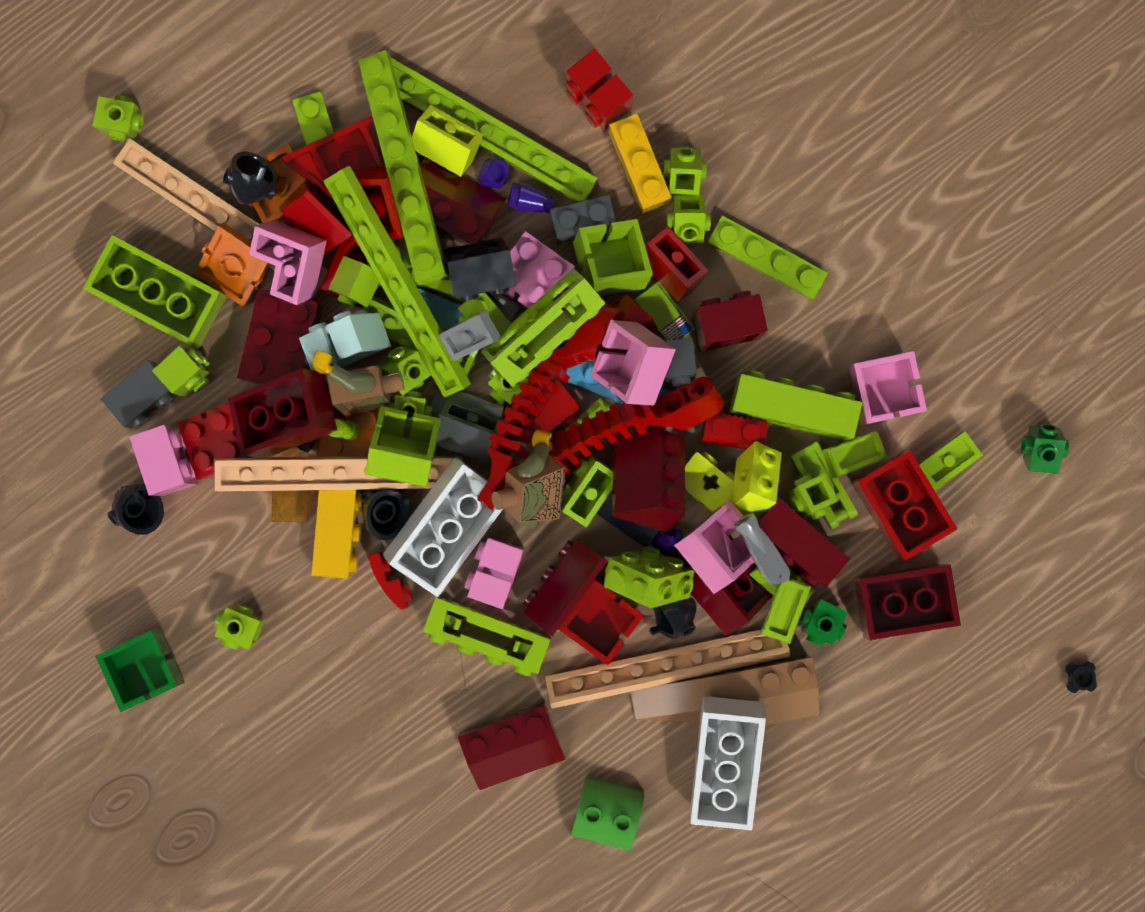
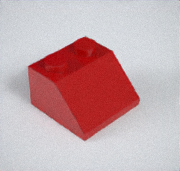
(379, 192)
(314, 215)

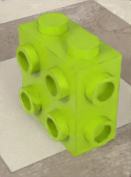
(649, 577)

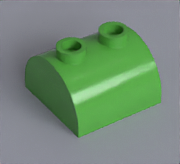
(607, 813)

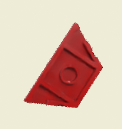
(351, 146)

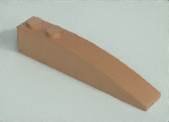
(784, 685)

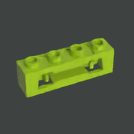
(543, 327)
(469, 644)

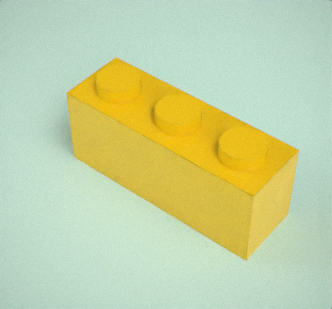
(639, 164)
(337, 533)

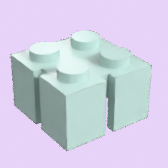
(347, 339)

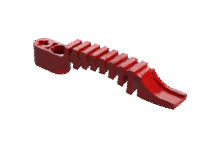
(579, 349)
(677, 409)

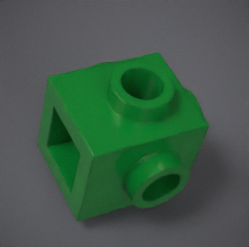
(1044, 448)
(834, 625)

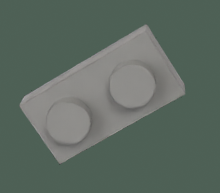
(469, 335)

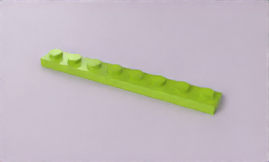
(497, 136)
(403, 168)
(395, 280)

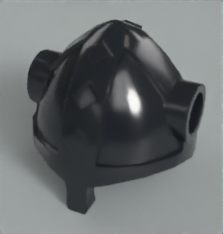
(250, 178)
(136, 510)
(384, 512)
(675, 619)

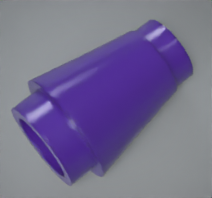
(529, 199)

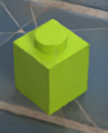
(354, 283)

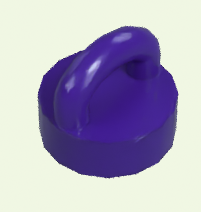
(493, 173)
(665, 543)

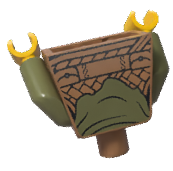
(357, 389)
(533, 487)

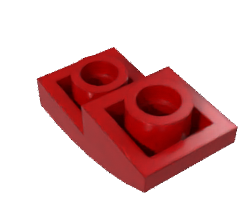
(394, 589)

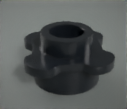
(1089, 677)

